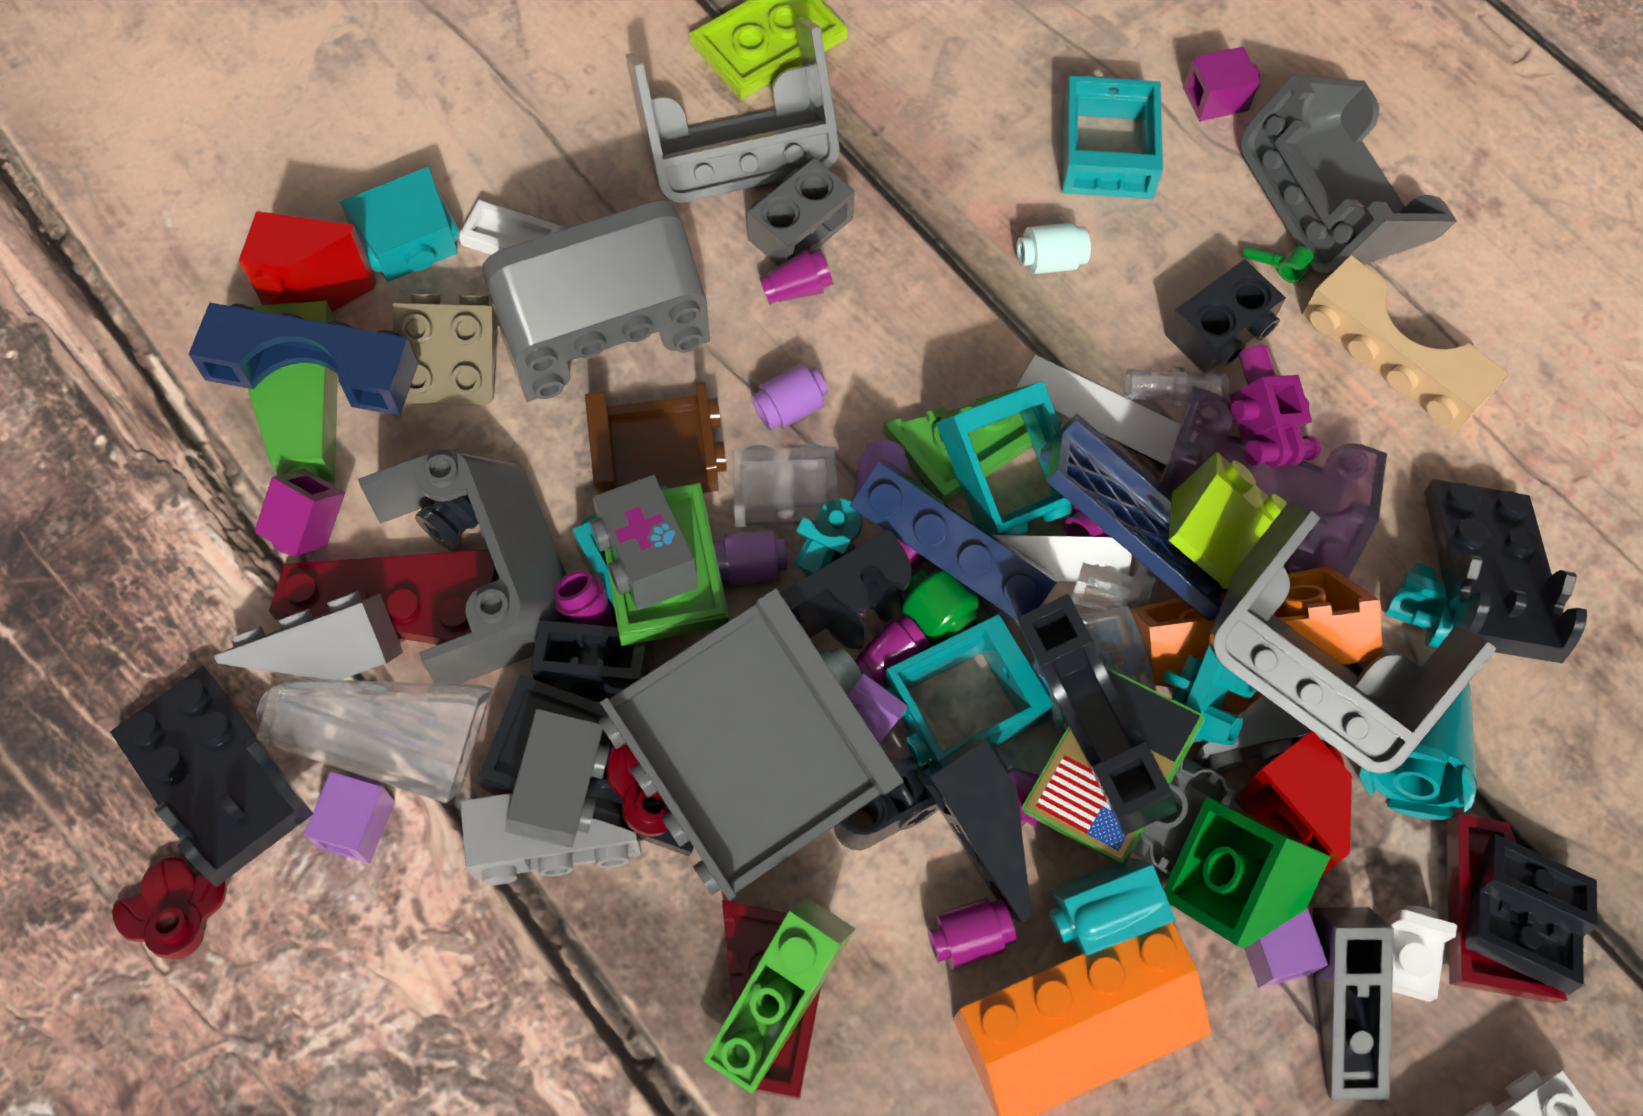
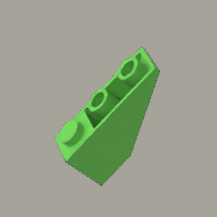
(778, 993)

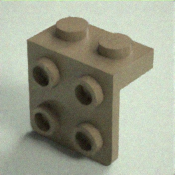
(450, 347)

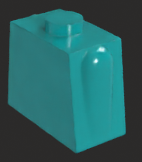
(403, 224)
(1109, 906)

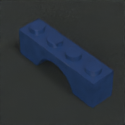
(247, 345)
(952, 541)

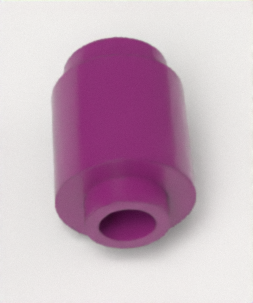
(971, 932)

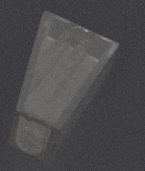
(382, 730)

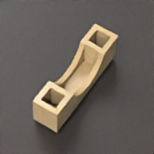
(1442, 381)

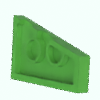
(928, 457)

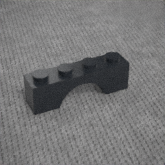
(1096, 716)

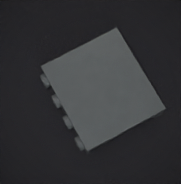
(749, 745)

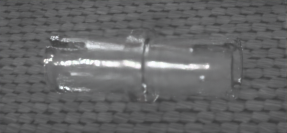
(1172, 384)

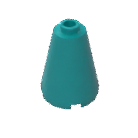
(1437, 772)

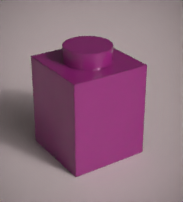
(1221, 83)
(299, 512)

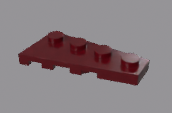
(420, 591)

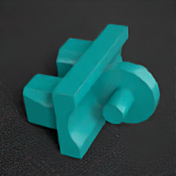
(832, 537)
(1422, 603)
(1203, 689)

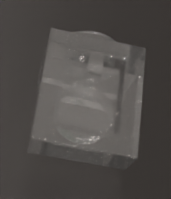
(1106, 588)

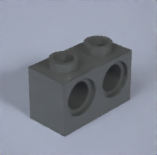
(805, 220)

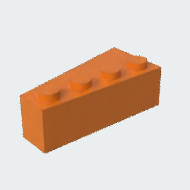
(1319, 606)

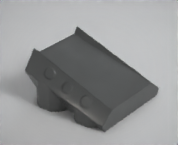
(1165, 838)

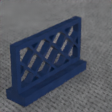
(1125, 506)

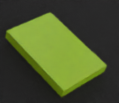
(761, 40)

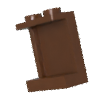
(655, 439)

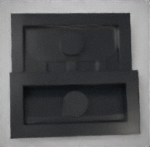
(1531, 914)

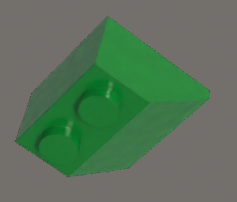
(1242, 874)

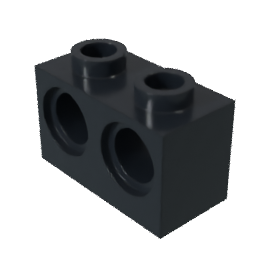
(1221, 311)

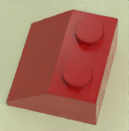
(305, 261)
(1305, 796)

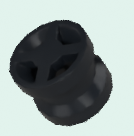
(447, 521)

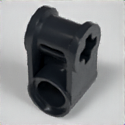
(891, 812)

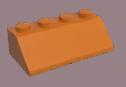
(1084, 1022)

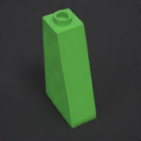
(299, 406)

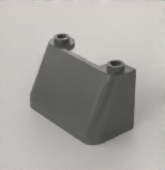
(1325, 179)

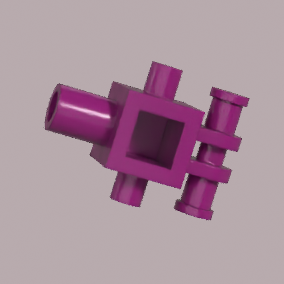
(1271, 413)

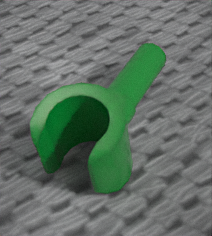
(1290, 268)

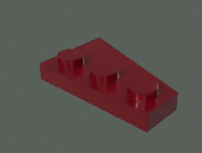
(1465, 847)
(748, 936)

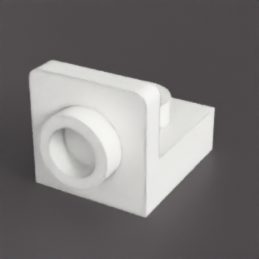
(1418, 951)

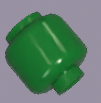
(940, 605)

